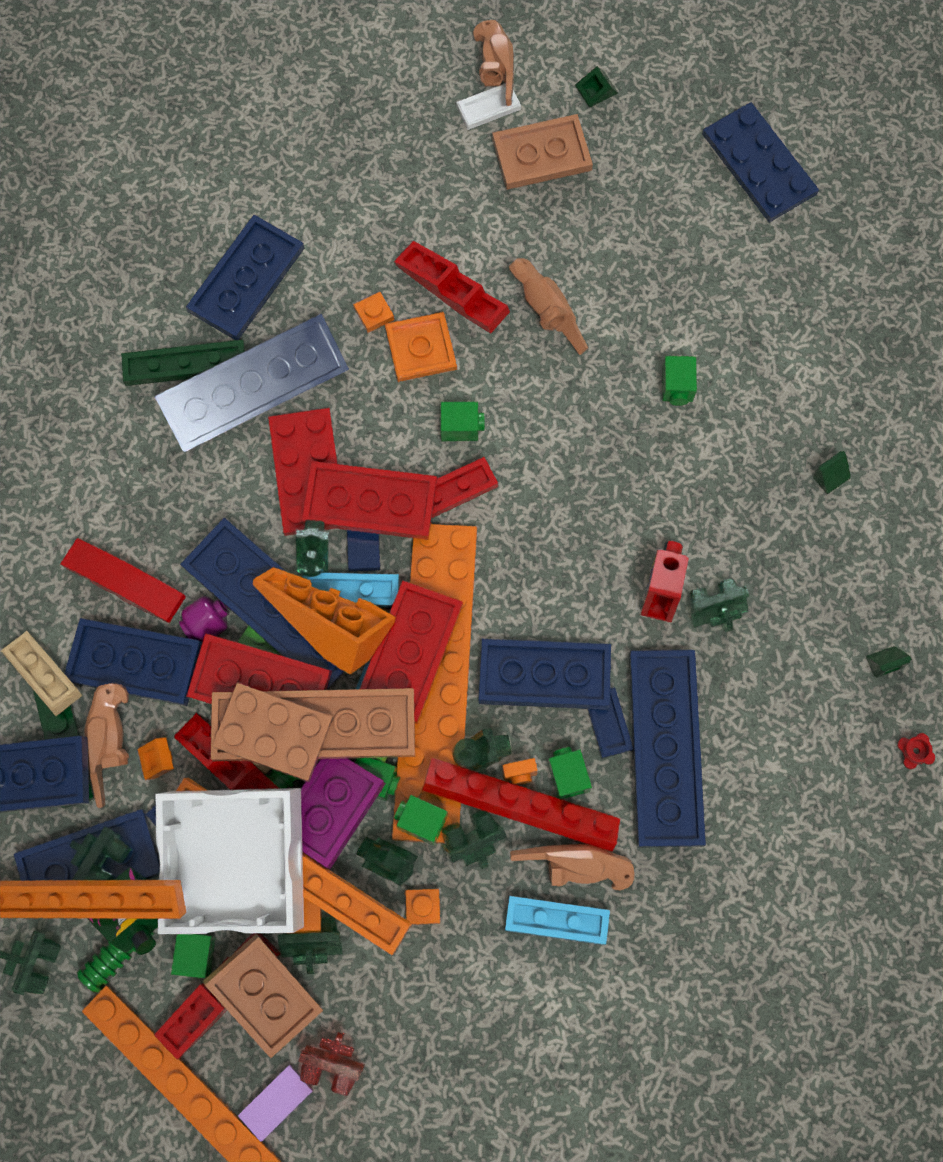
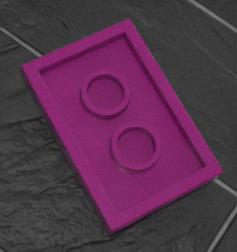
(335, 806)

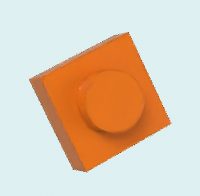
(373, 312)
(155, 758)
(520, 771)
(423, 906)

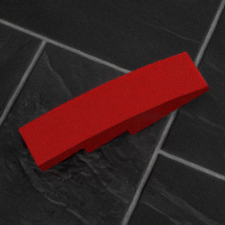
(452, 287)
(123, 580)
(233, 774)
(195, 1016)

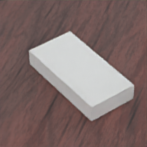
(486, 106)

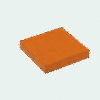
(420, 346)

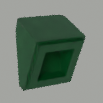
(596, 87)
(833, 472)
(888, 661)

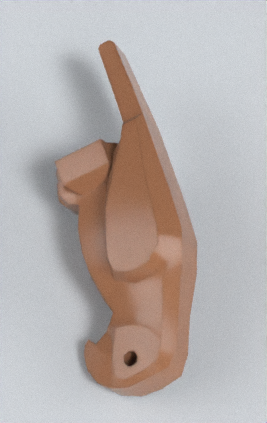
(496, 56)
(548, 302)
(105, 735)
(581, 864)

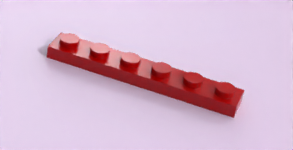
(521, 804)

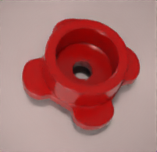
(925, 749)

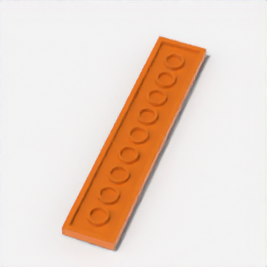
(446, 567)

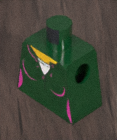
(128, 932)

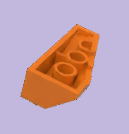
(334, 626)

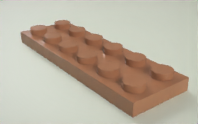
(363, 723)

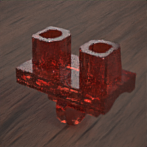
(317, 1060)

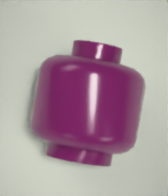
(204, 617)

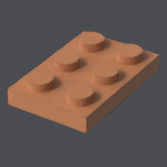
(542, 151)
(272, 732)
(263, 995)

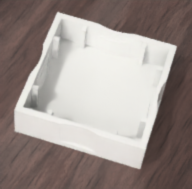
(233, 858)

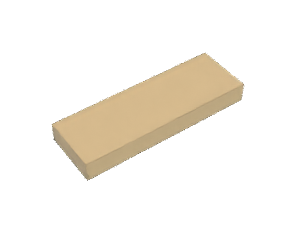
(41, 673)

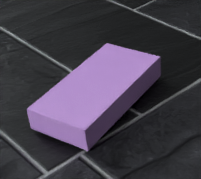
(275, 1103)

